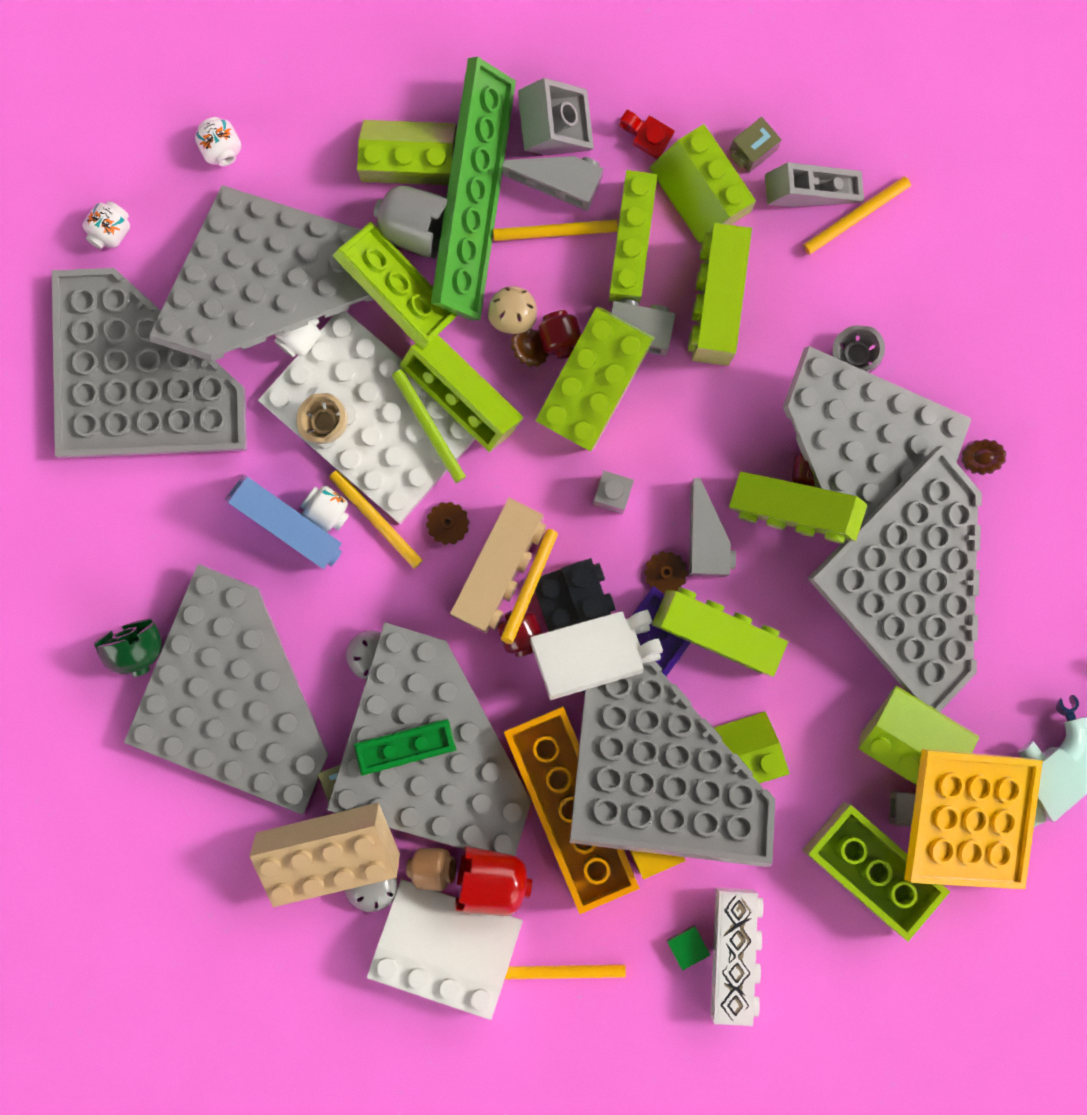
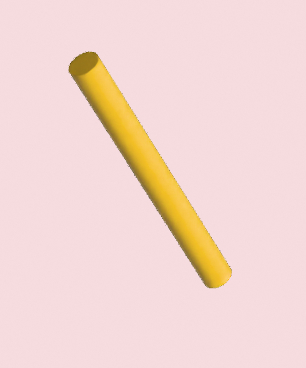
(856, 215)
(555, 230)
(376, 519)
(529, 586)
(566, 971)

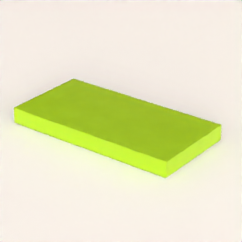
(393, 284)

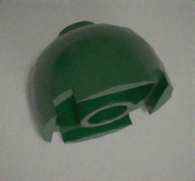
(131, 648)

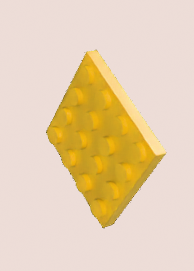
(973, 819)

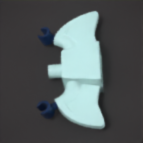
(1063, 767)

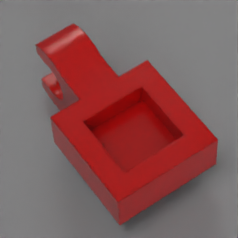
(650, 136)

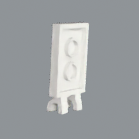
(594, 653)

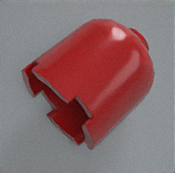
(491, 882)

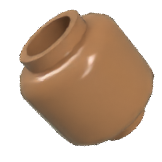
(431, 869)

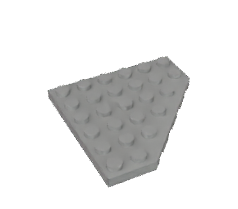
(255, 275)
(121, 389)
(863, 429)
(915, 580)
(230, 697)
(664, 779)
(449, 798)

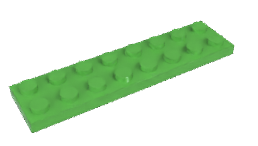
(473, 190)

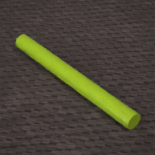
(428, 426)

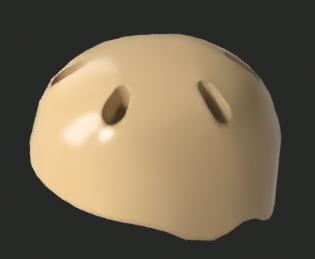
(513, 303)
(325, 422)

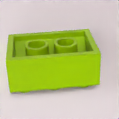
(406, 152)
(702, 183)
(905, 727)
(756, 746)

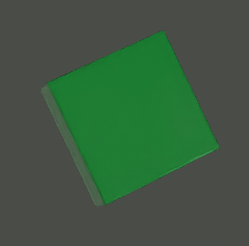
(688, 947)

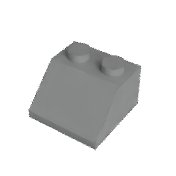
(555, 118)

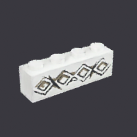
(735, 956)

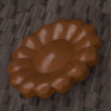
(529, 348)
(983, 456)
(447, 523)
(666, 571)

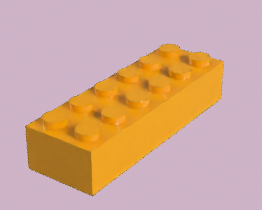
(548, 762)

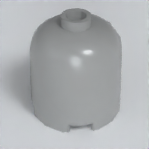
(412, 219)

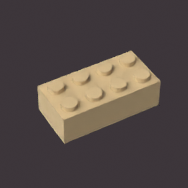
(498, 565)
(325, 855)

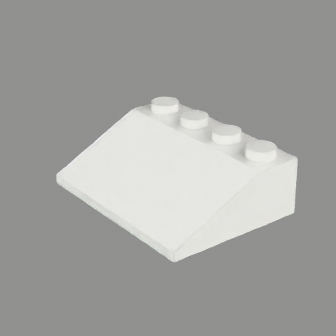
(444, 952)

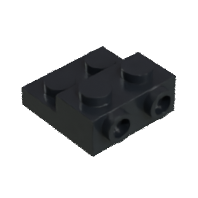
(573, 595)

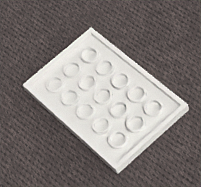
(383, 442)

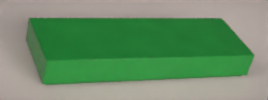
(404, 747)

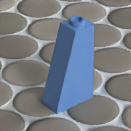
(284, 522)

